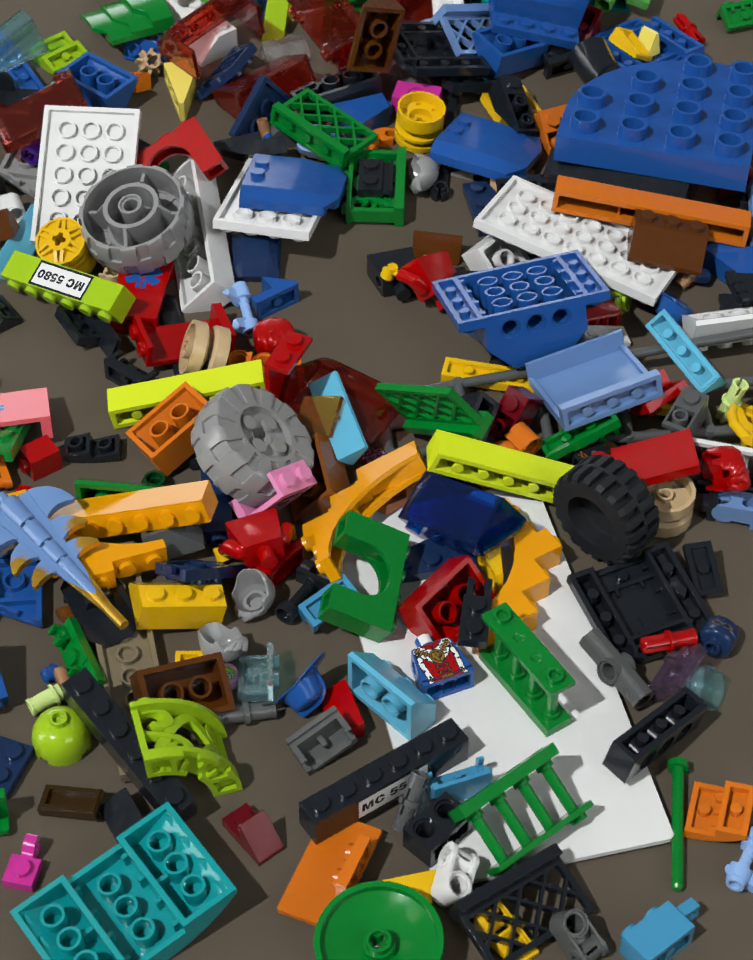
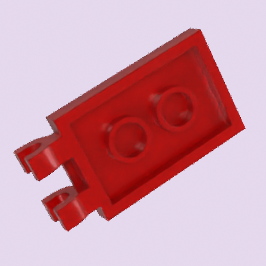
(660, 457)

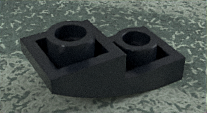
(85, 449)

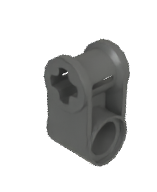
(582, 941)

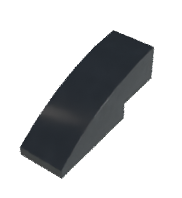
(246, 145)

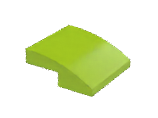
(60, 53)

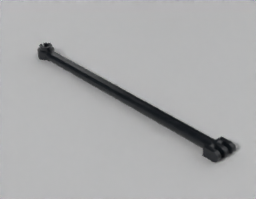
(441, 182)

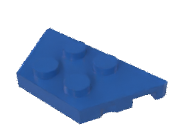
(17, 595)

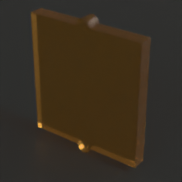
(320, 414)

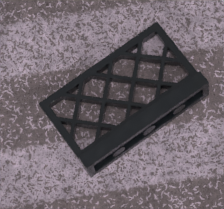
(503, 887)

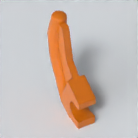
(385, 138)

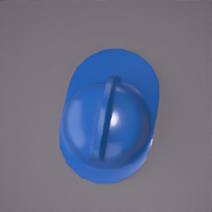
(673, 306)
(307, 691)

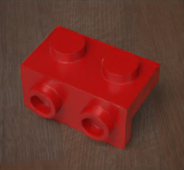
(670, 391)

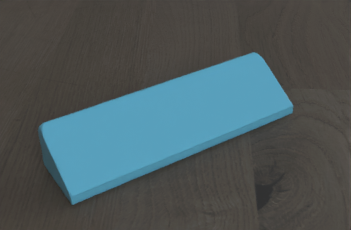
(20, 242)
(685, 353)
(347, 437)

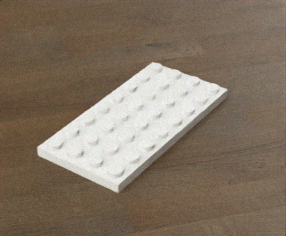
(523, 217)

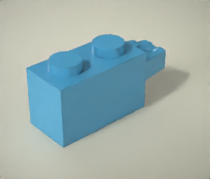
(661, 933)

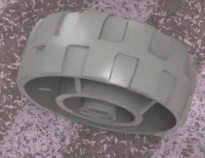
(136, 219)
(244, 437)

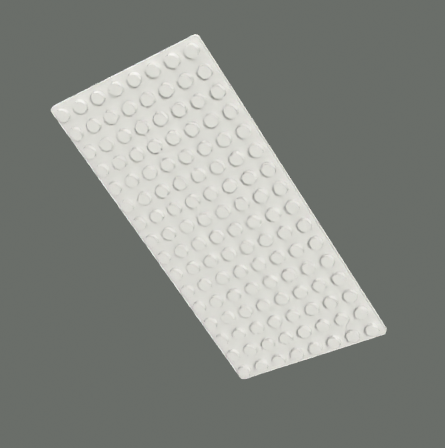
(501, 732)

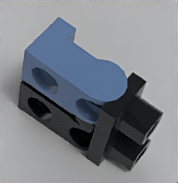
(725, 506)

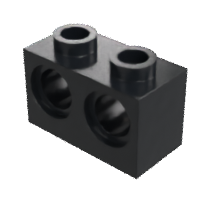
(439, 830)

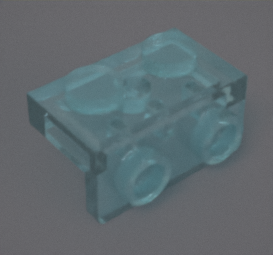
(258, 676)

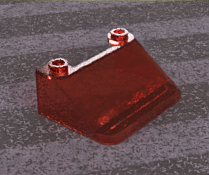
(370, 408)

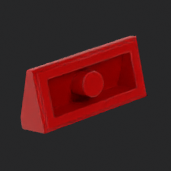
(343, 700)

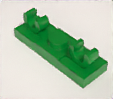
(564, 442)
(75, 649)

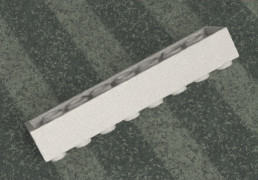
(205, 264)

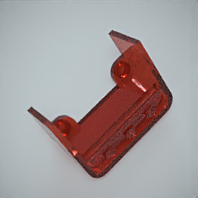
(176, 40)
(23, 120)

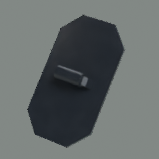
(93, 621)

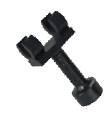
(287, 610)

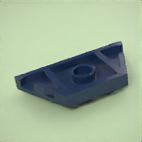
(229, 68)
(197, 571)

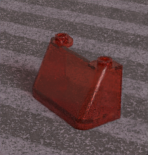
(328, 24)

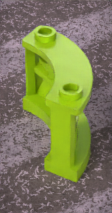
(175, 753)

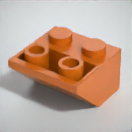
(548, 124)

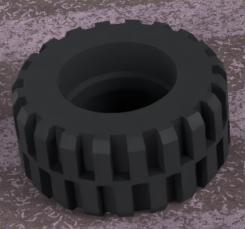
(606, 509)

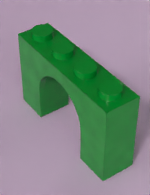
(386, 552)

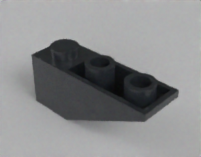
(512, 104)

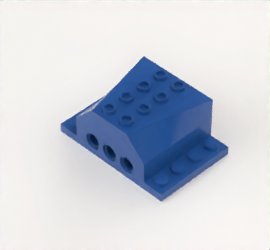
(539, 20)
(524, 306)

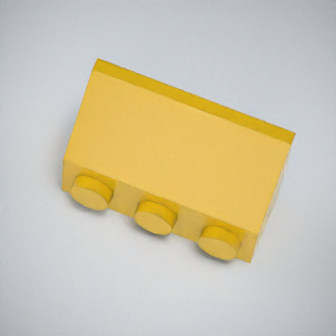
(176, 604)

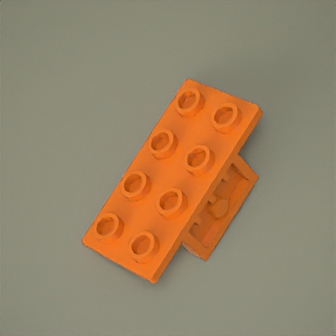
(328, 871)

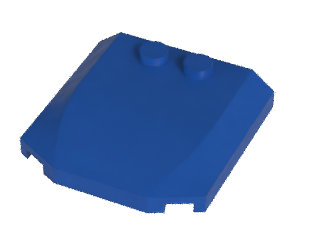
(673, 43)
(486, 148)
(291, 185)

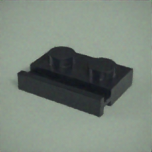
(375, 178)

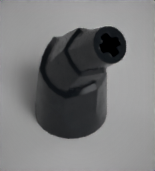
(592, 59)

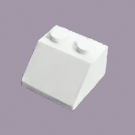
(493, 253)

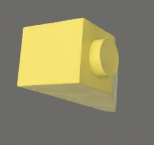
(181, 88)

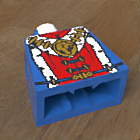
(440, 667)

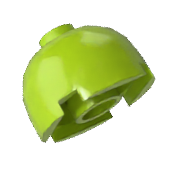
(60, 736)

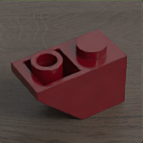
(515, 406)

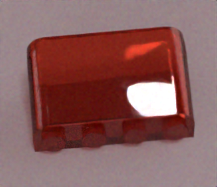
(286, 72)

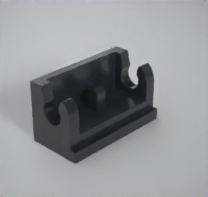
(125, 373)

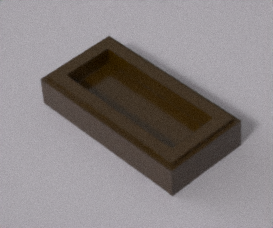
(71, 802)

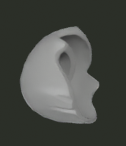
(422, 172)
(252, 594)
(218, 638)

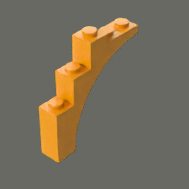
(375, 486)
(117, 560)
(528, 579)

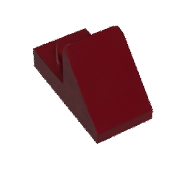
(590, 23)
(253, 833)

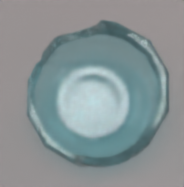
(707, 685)

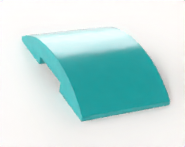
(133, 900)

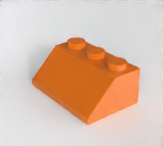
(167, 428)

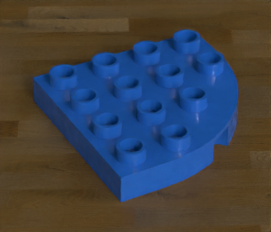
(665, 122)

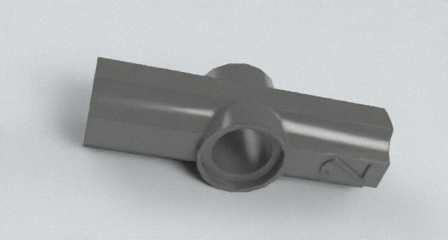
(616, 668)

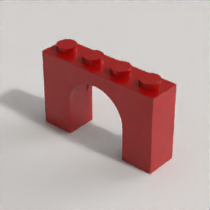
(189, 141)

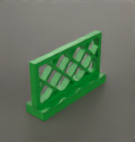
(315, 136)
(435, 408)

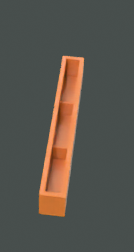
(619, 203)

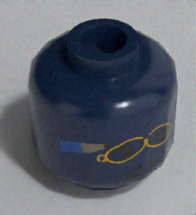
(718, 636)

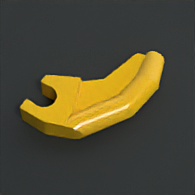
(739, 424)

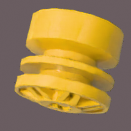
(419, 121)
(63, 244)

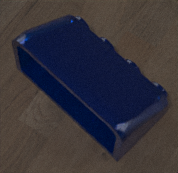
(460, 515)

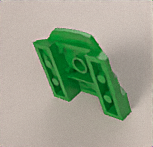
(129, 19)

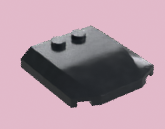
(427, 52)
(640, 600)

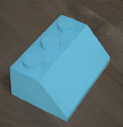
(390, 694)

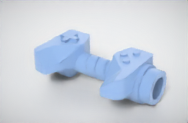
(240, 297)
(739, 874)

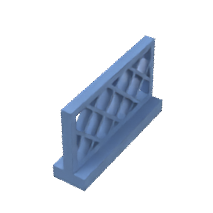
(459, 16)

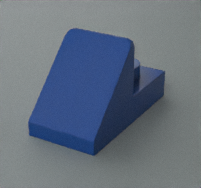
(275, 296)

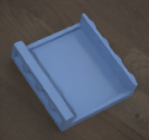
(592, 380)

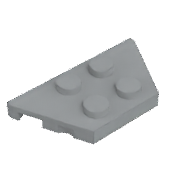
(19, 173)

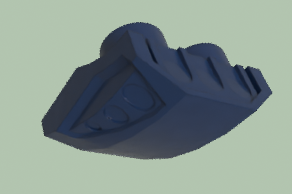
(255, 257)

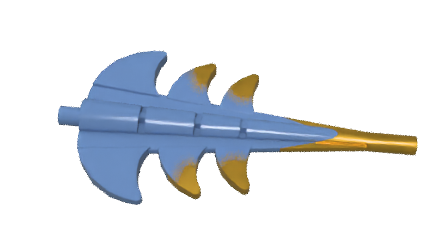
(28, 522)

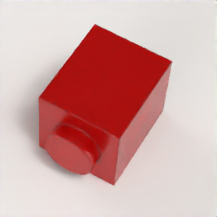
(39, 458)

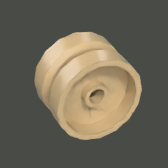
(204, 347)
(675, 505)

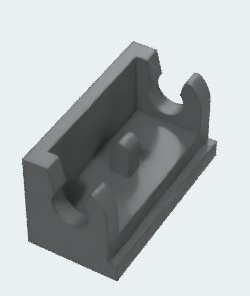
(321, 740)

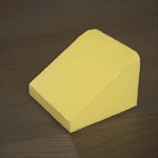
(650, 40)

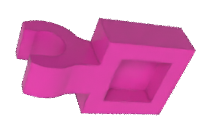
(24, 869)

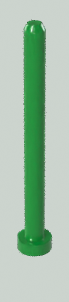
(677, 767)

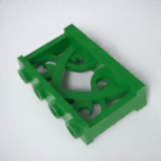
(382, 210)

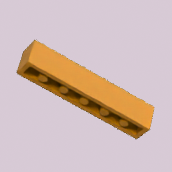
(144, 509)

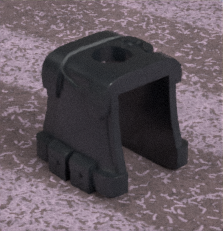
(741, 288)

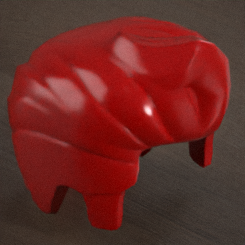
(269, 333)
(725, 469)

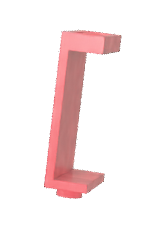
(25, 408)

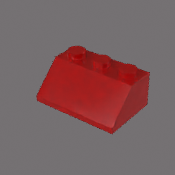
(438, 601)

